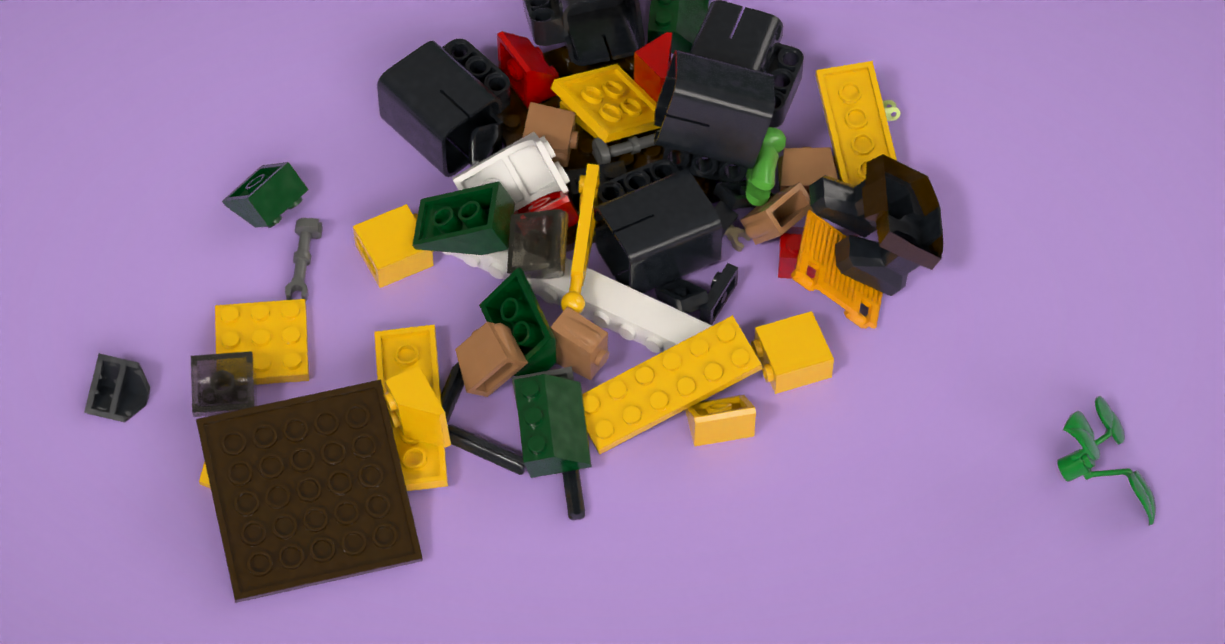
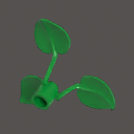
(1082, 460)

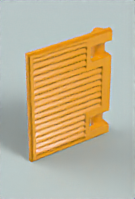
(818, 251)

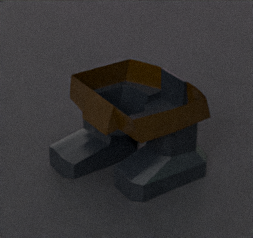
(897, 205)

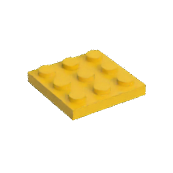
(608, 102)
(272, 332)

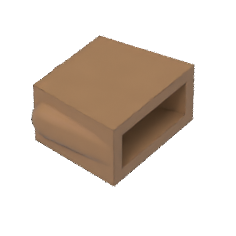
(556, 126)
(805, 166)
(778, 214)
(580, 343)
(489, 358)

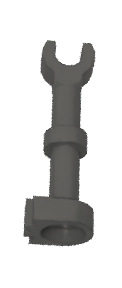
(603, 152)
(306, 229)

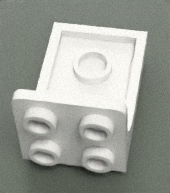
(521, 168)

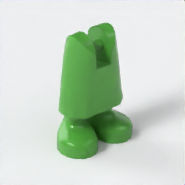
(762, 176)

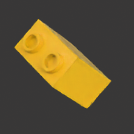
(387, 246)
(793, 352)

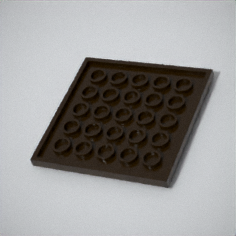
(308, 490)

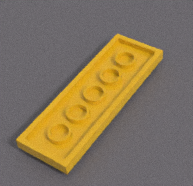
(854, 118)
(397, 352)
(668, 384)

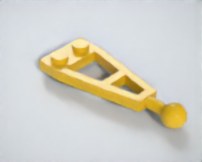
(585, 232)

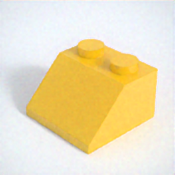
(416, 408)

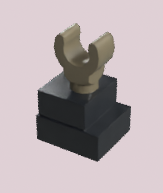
(728, 219)

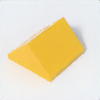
(721, 420)

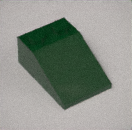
(465, 221)

